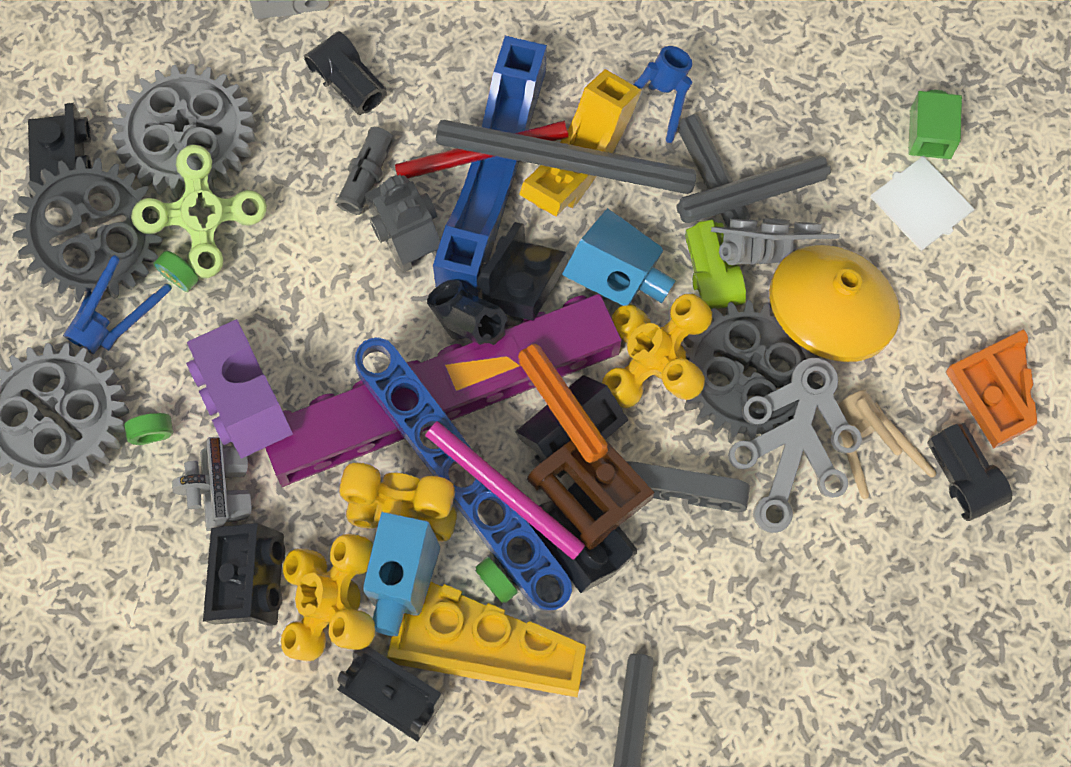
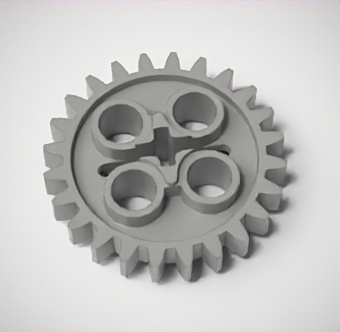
(183, 126)
(81, 384)

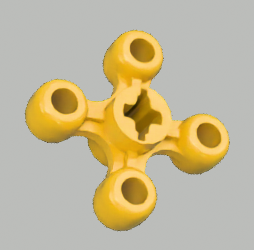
(658, 350)
(398, 494)
(328, 599)

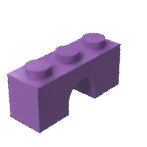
(236, 390)

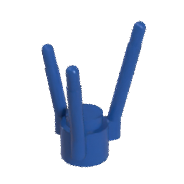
(667, 74)
(90, 327)

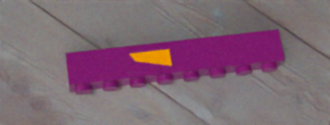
(458, 379)

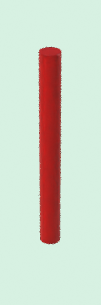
(459, 157)

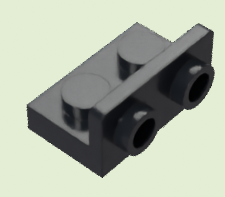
(57, 140)
(520, 274)
(591, 565)
(244, 575)

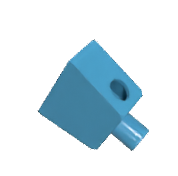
(618, 261)
(402, 553)

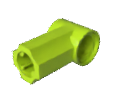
(712, 276)

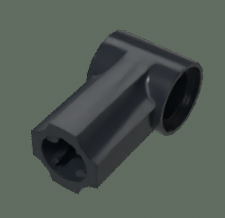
(342, 68)
(466, 314)
(971, 478)

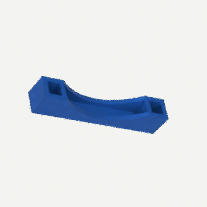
(481, 204)

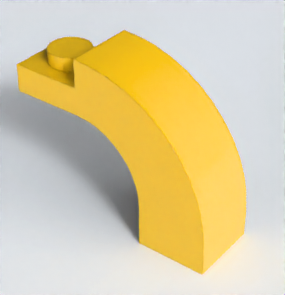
(597, 125)

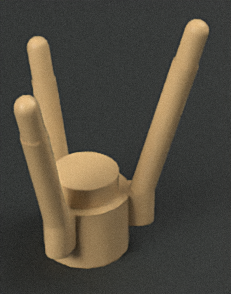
(867, 418)

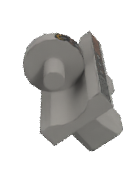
(216, 465)

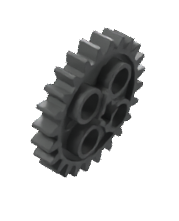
(71, 193)
(767, 342)

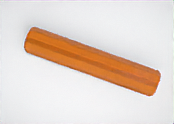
(563, 403)

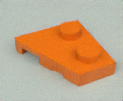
(998, 388)

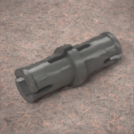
(365, 170)

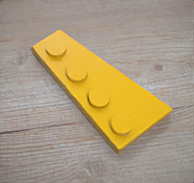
(486, 645)

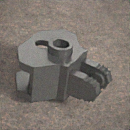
(403, 220)

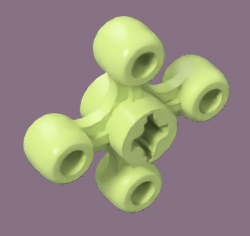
(220, 211)

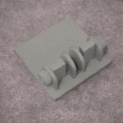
(767, 243)

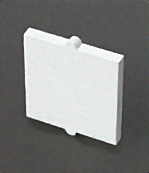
(922, 203)

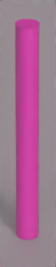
(505, 490)

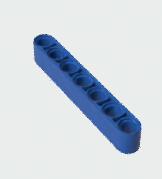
(468, 498)

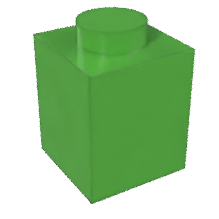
(935, 124)

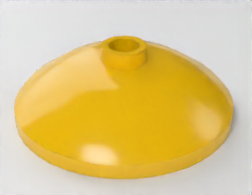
(834, 303)

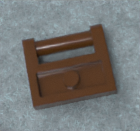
(607, 481)

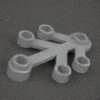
(798, 437)

